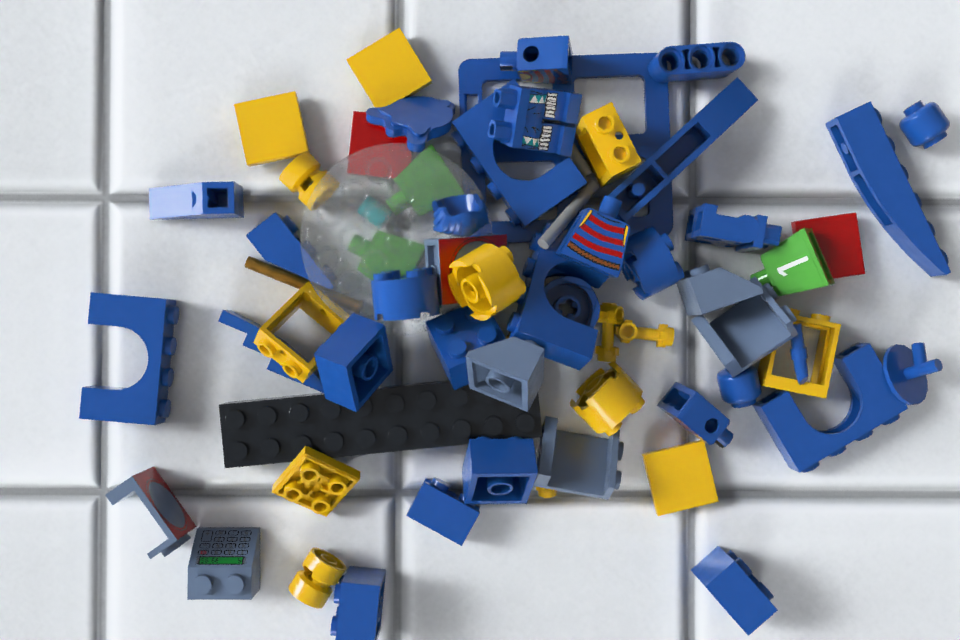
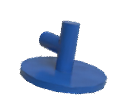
(907, 371)

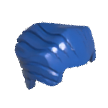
(459, 215)

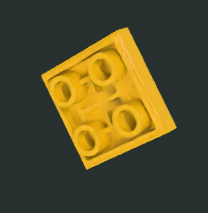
(389, 70)
(271, 128)
(680, 477)
(316, 481)

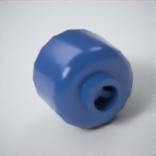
(924, 124)
(741, 389)

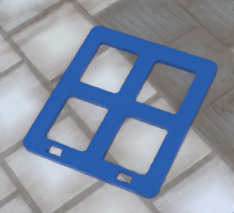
(475, 72)

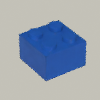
(455, 335)
(354, 361)
(499, 470)
(735, 588)
(360, 604)

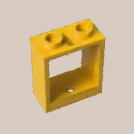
(605, 153)
(272, 347)
(823, 360)

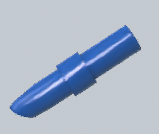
(799, 355)

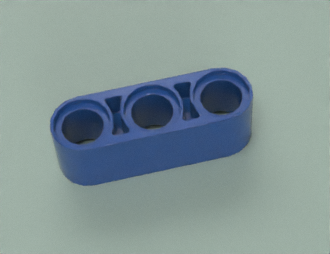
(708, 55)

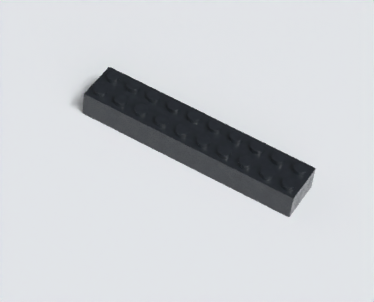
(388, 421)

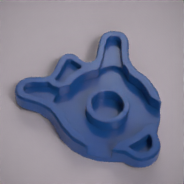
(415, 118)

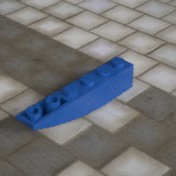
(682, 148)
(885, 185)

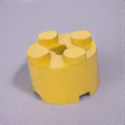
(486, 281)
(608, 399)

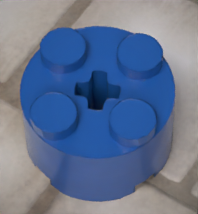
(650, 263)
(404, 295)
(581, 299)

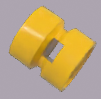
(300, 174)
(314, 582)

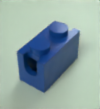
(443, 510)

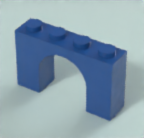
(524, 198)
(537, 320)
(147, 399)
(870, 406)

